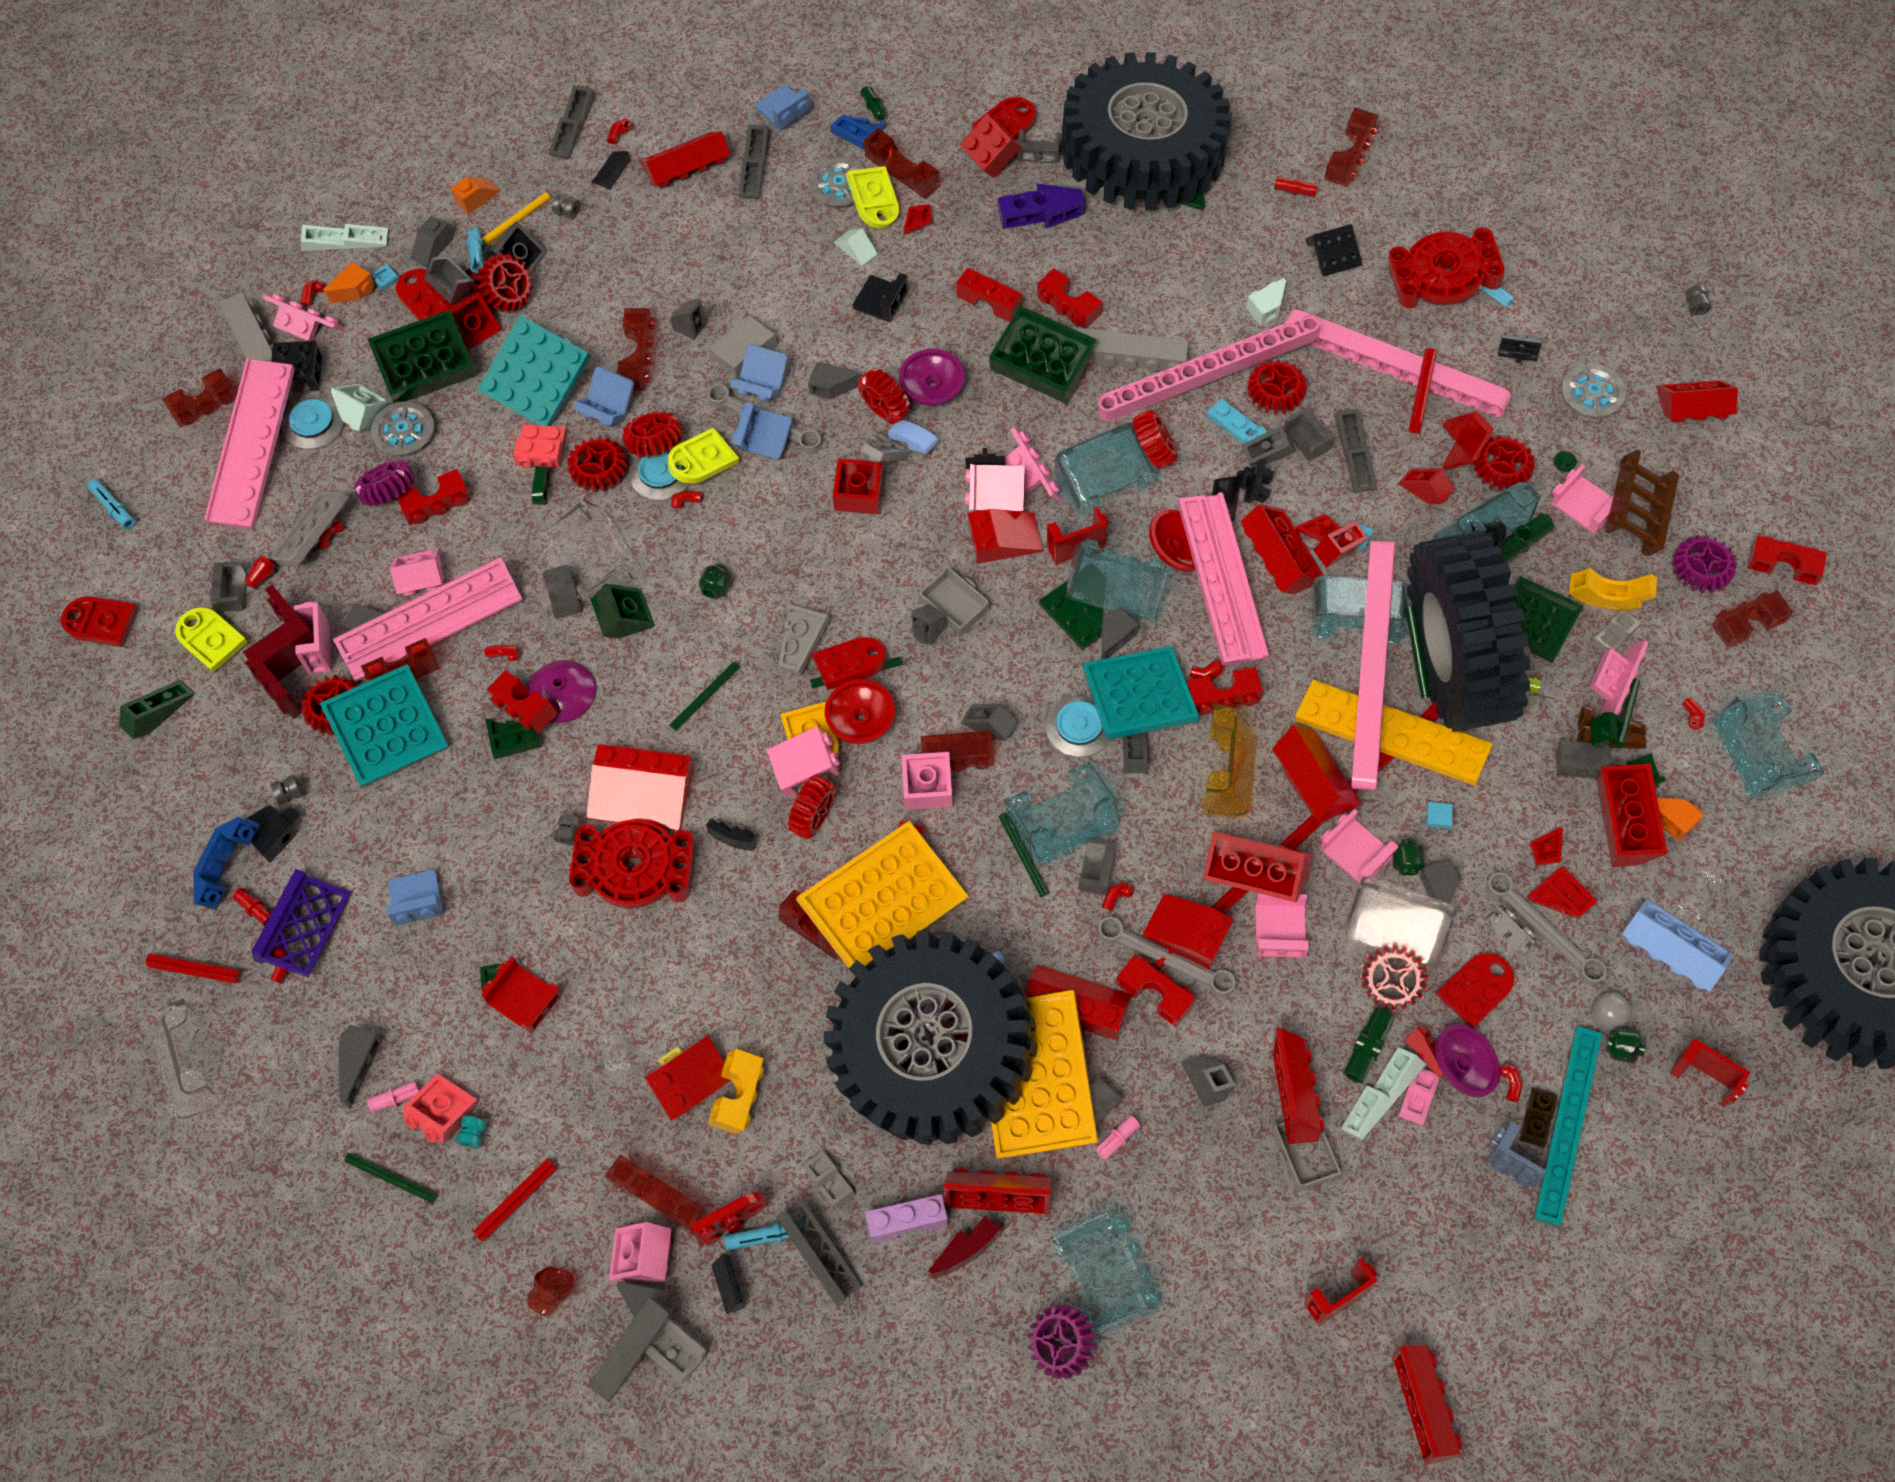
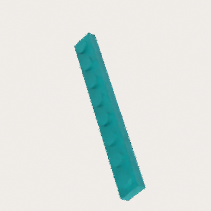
(1567, 1127)

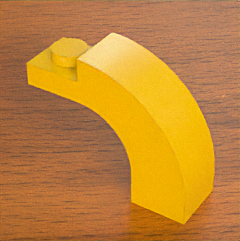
(1617, 595)

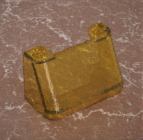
(1231, 791)

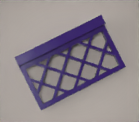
(280, 919)

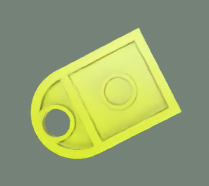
(873, 196)
(702, 456)
(210, 639)

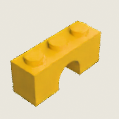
(744, 1071)

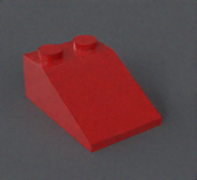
(1003, 534)
(1188, 929)
(687, 1078)

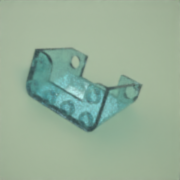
(1102, 467)
(1511, 507)
(1115, 582)
(1343, 603)
(1759, 748)
(1067, 818)
(1107, 1271)

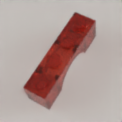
(883, 152)
(1343, 165)
(638, 327)
(655, 1193)

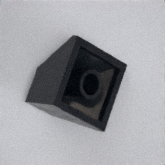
(517, 243)

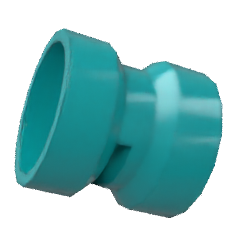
(471, 1132)

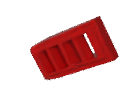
(1424, 1045)

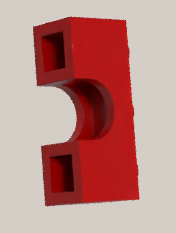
(976, 286)
(1080, 310)
(451, 493)
(1805, 561)
(1245, 690)
(532, 711)
(1141, 975)

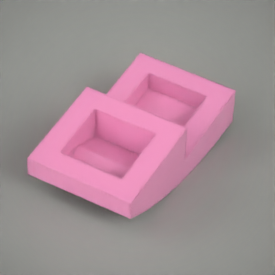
(1419, 1096)

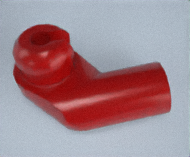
(618, 129)
(309, 290)
(686, 495)
(336, 527)
(502, 650)
(1213, 670)
(1697, 714)
(1116, 892)
(279, 973)
(1515, 1082)

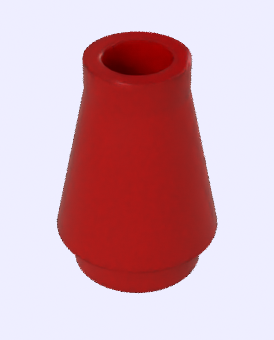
(260, 572)

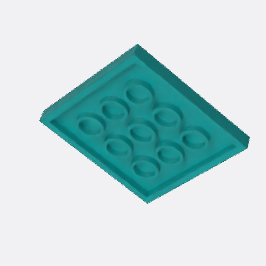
(534, 372)
(1140, 692)
(384, 725)

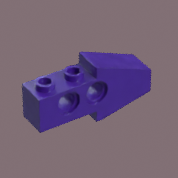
(1046, 204)

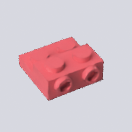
(540, 446)
(438, 1109)

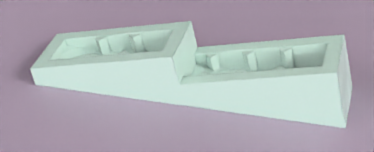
(335, 238)
(1376, 1101)

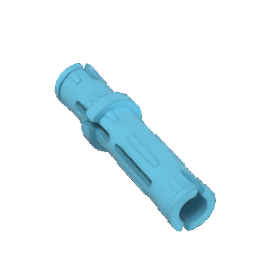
(475, 246)
(123, 518)
(758, 1236)

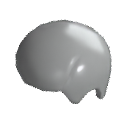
(1611, 1011)

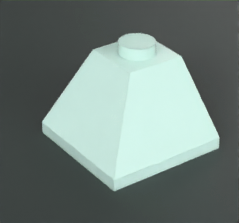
(358, 405)

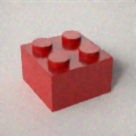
(990, 145)
(858, 486)

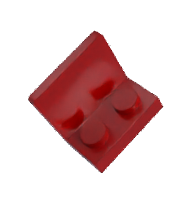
(1471, 435)

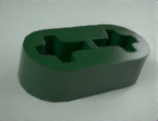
(540, 485)

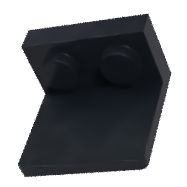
(1336, 250)
(882, 297)
(305, 358)

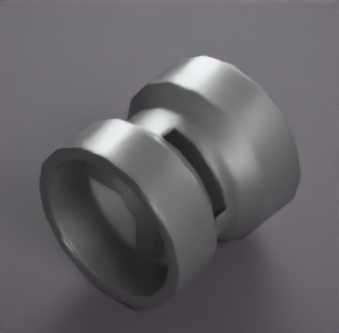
(564, 206)
(1698, 300)
(291, 787)
(567, 829)

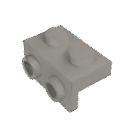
(676, 1352)

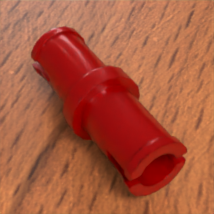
(1295, 186)
(252, 906)

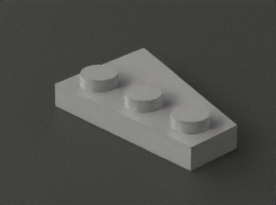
(884, 449)
(801, 637)

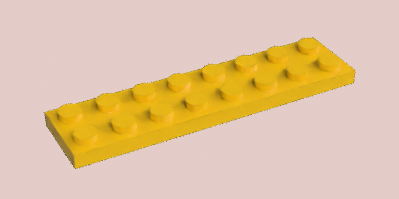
(1401, 734)

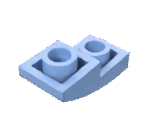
(916, 437)

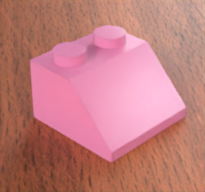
(417, 572)
(927, 781)
(640, 1253)

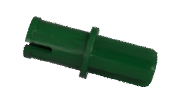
(873, 103)

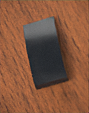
(735, 838)

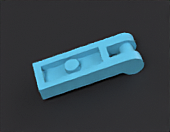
(1234, 422)

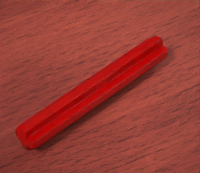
(1422, 390)
(193, 968)
(515, 1200)

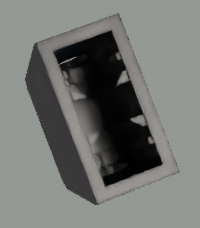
(273, 831)

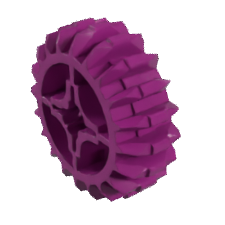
(384, 482)
(1694, 570)
(1056, 1362)

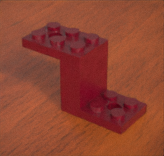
(276, 653)

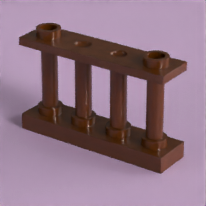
(1660, 502)

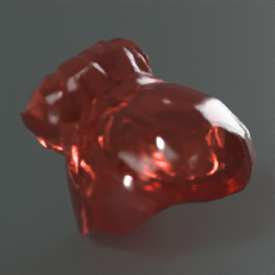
(550, 1289)

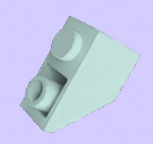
(1266, 303)

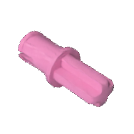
(392, 1097)
(1117, 1137)

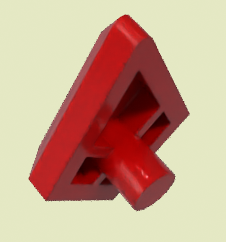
(917, 217)
(1318, 527)
(1548, 848)

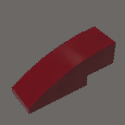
(965, 1248)

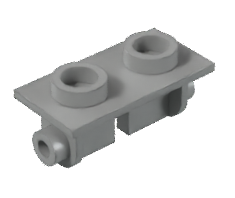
(1506, 922)

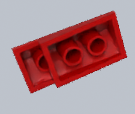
(1314, 774)

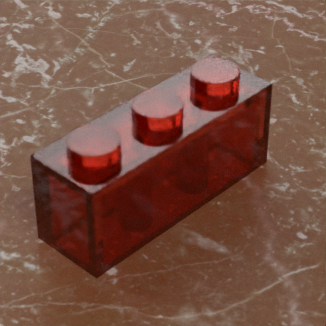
(964, 749)

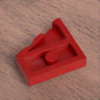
(1563, 894)

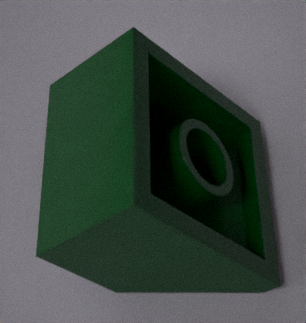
(621, 611)

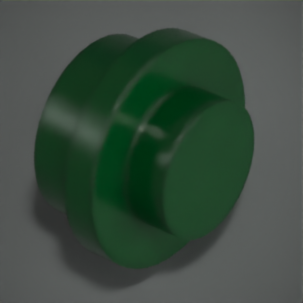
(1565, 461)

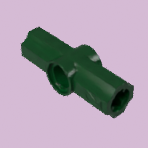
(1530, 532)
(1368, 1045)

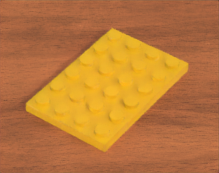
(882, 894)
(1057, 1100)

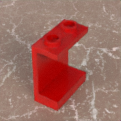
(1062, 547)
(522, 997)
(1715, 1066)
(1320, 1307)

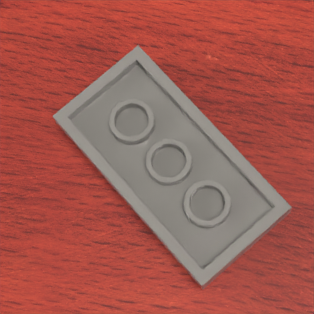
(308, 529)

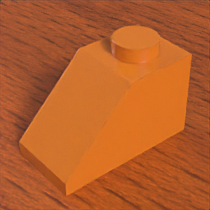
(473, 192)
(349, 285)
(1678, 816)

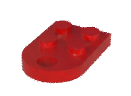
(1010, 117)
(420, 296)
(99, 620)
(849, 661)
(1475, 990)
(728, 1218)

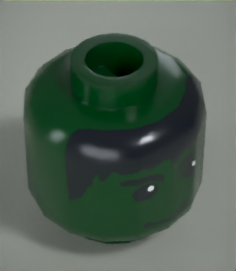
(715, 581)
(1408, 857)
(1626, 1045)

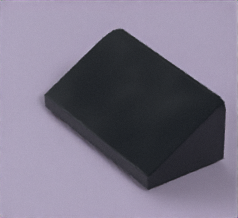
(612, 169)
(1231, 490)
(727, 1284)

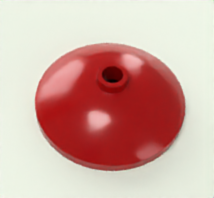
(1170, 540)
(858, 699)

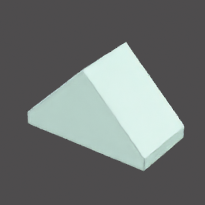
(857, 246)

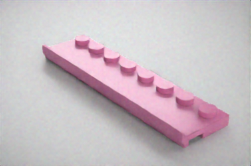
(249, 444)
(1223, 579)
(429, 616)

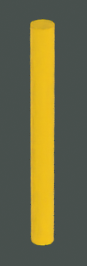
(516, 217)

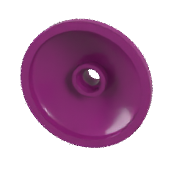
(928, 368)
(572, 696)
(1467, 1060)

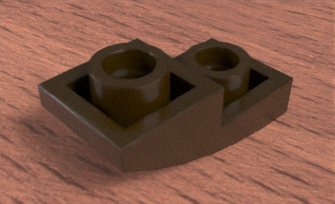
(1538, 1117)

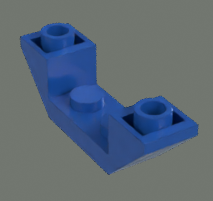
(206, 887)

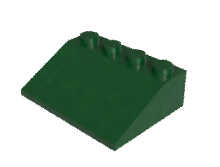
(1042, 354)
(422, 357)

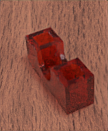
(216, 393)
(1768, 609)
(418, 657)
(796, 918)

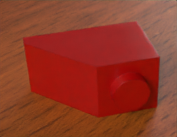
(1428, 484)
(1340, 543)

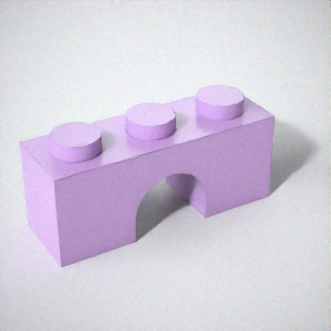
(920, 1214)

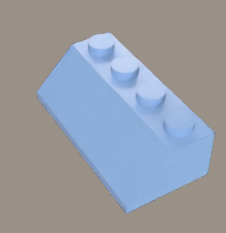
(1677, 945)

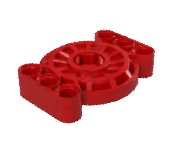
(1470, 260)
(627, 841)

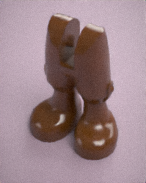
(1635, 736)

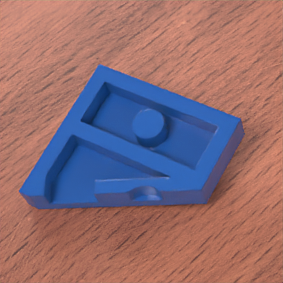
(854, 129)

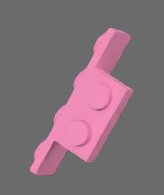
(299, 321)
(1034, 470)
(1616, 675)

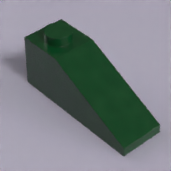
(152, 709)

